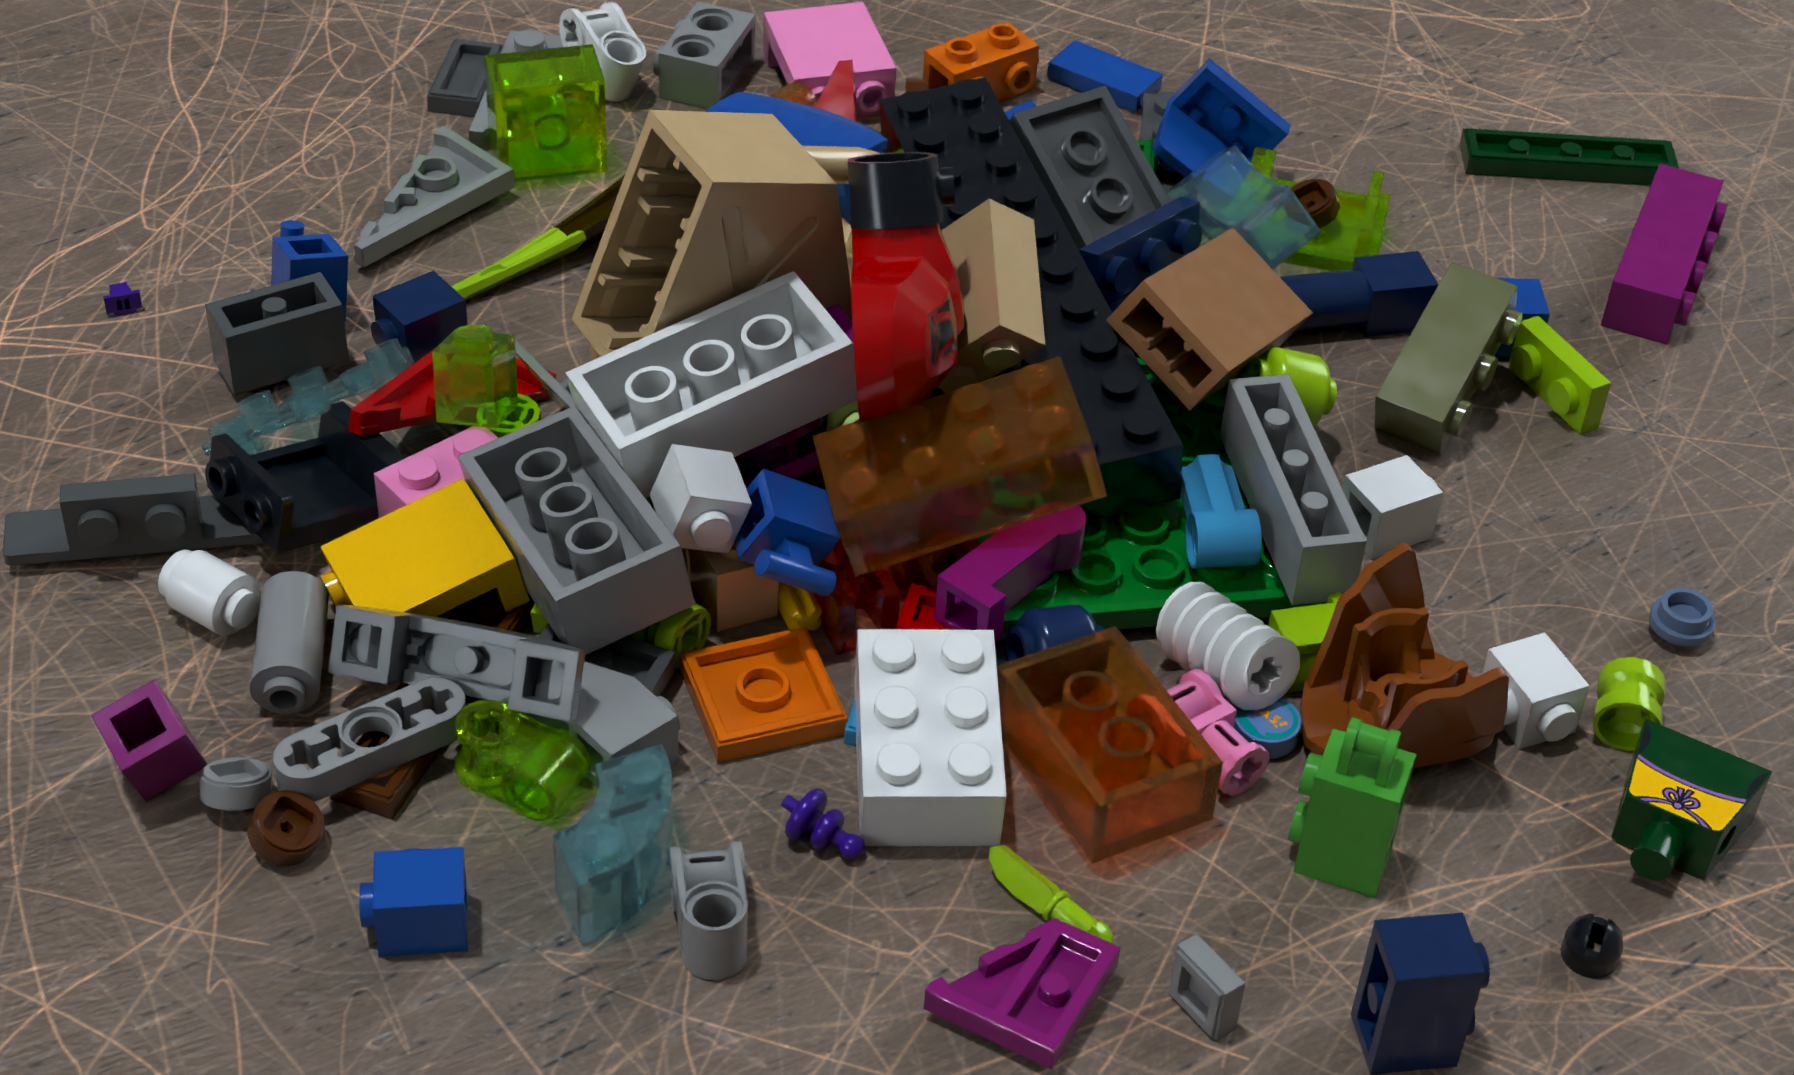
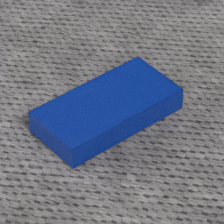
(1091, 68)

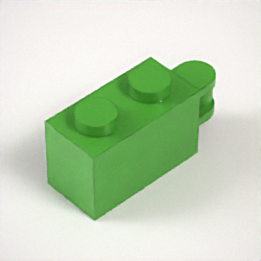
(1352, 807)

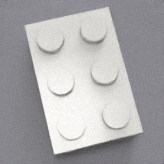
(928, 738)

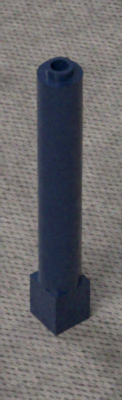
(1377, 294)

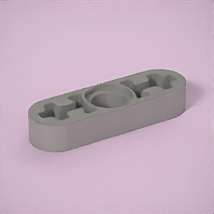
(320, 742)

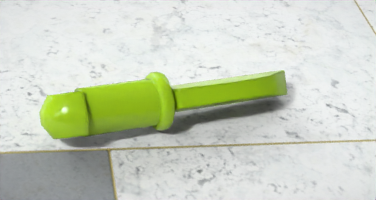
(1041, 893)

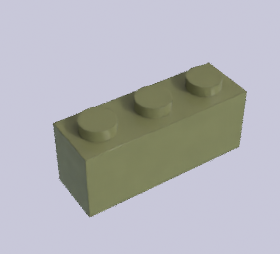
(1448, 358)

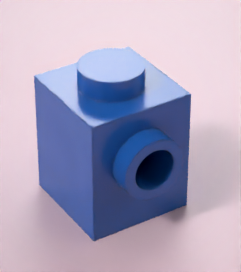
(417, 901)

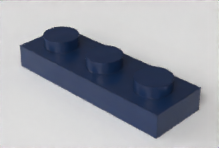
(1143, 247)

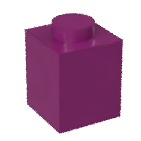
(149, 740)

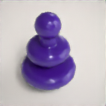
(826, 828)

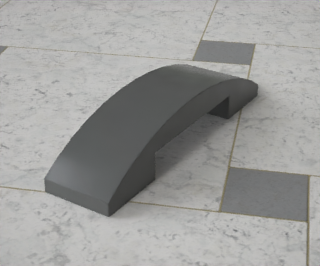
(483, 660)

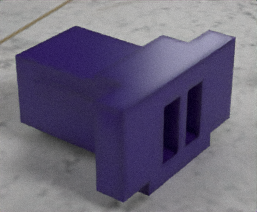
(122, 299)

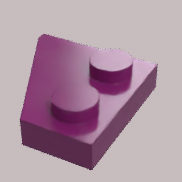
(1030, 991)

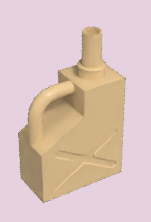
(713, 214)

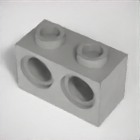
(705, 55)

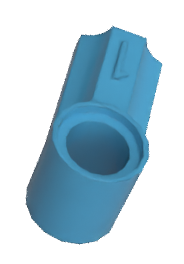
(1217, 524)

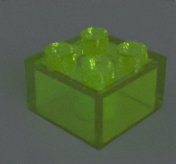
(547, 111)

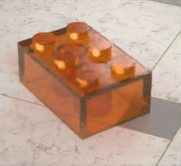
(1106, 744)

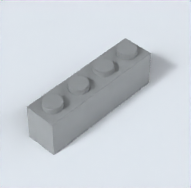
(1291, 488)

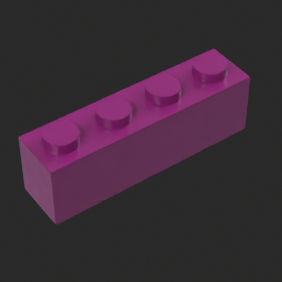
(1666, 255)

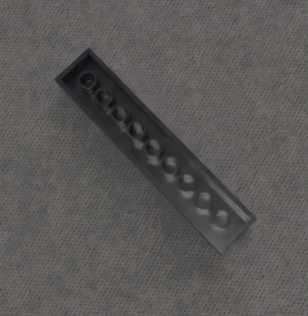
(1124, 417)

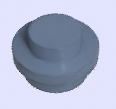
(1683, 617)

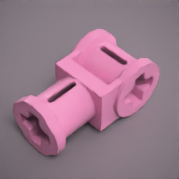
(1215, 721)

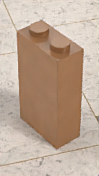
(1208, 317)

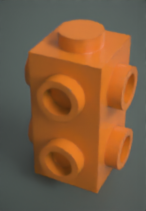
(997, 53)

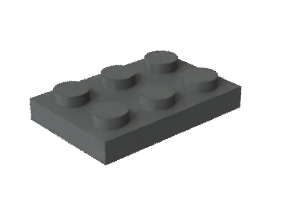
(1089, 163)

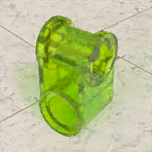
(522, 766)

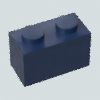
(1418, 992)

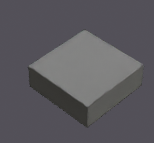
(1206, 987)

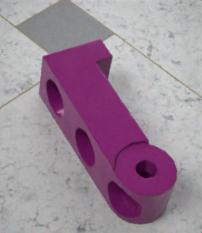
(1006, 569)

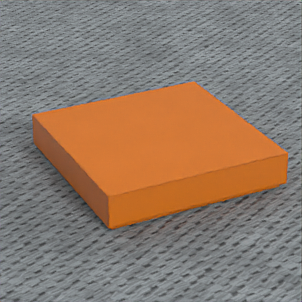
(762, 694)

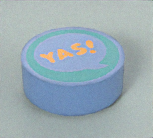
(1273, 727)

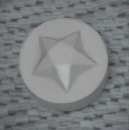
(235, 783)

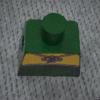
(1684, 803)

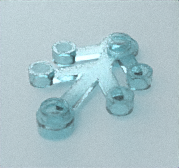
(310, 396)

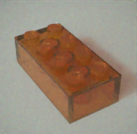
(959, 466)

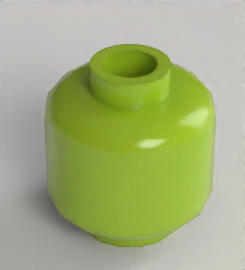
(1307, 373)

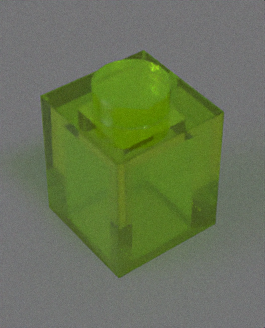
(475, 377)

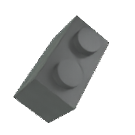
(277, 332)

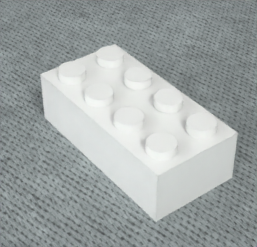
(718, 379)

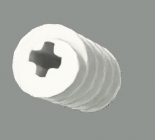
(1235, 648)

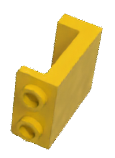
(424, 558)

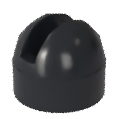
(1586, 961)

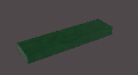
(1564, 156)

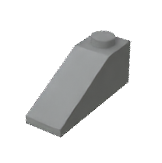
(618, 717)

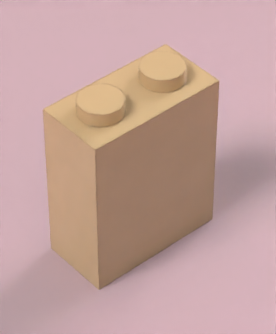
(1000, 292)

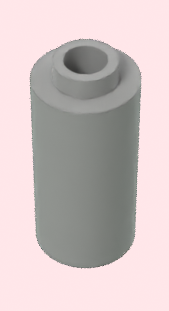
(289, 642)

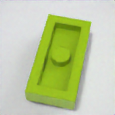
(1559, 375)

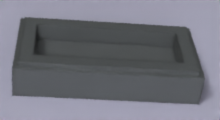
(461, 78)

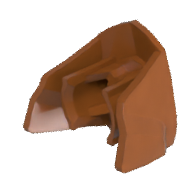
(1385, 671)

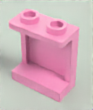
(813, 41)

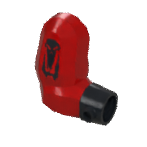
(901, 280)

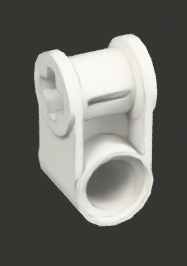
(615, 44)

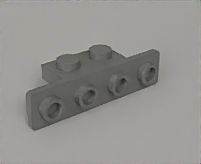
(123, 520)

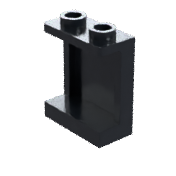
(303, 488)

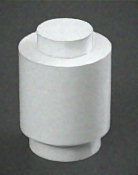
(209, 591)

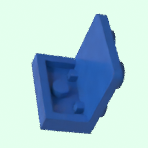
(1211, 116)

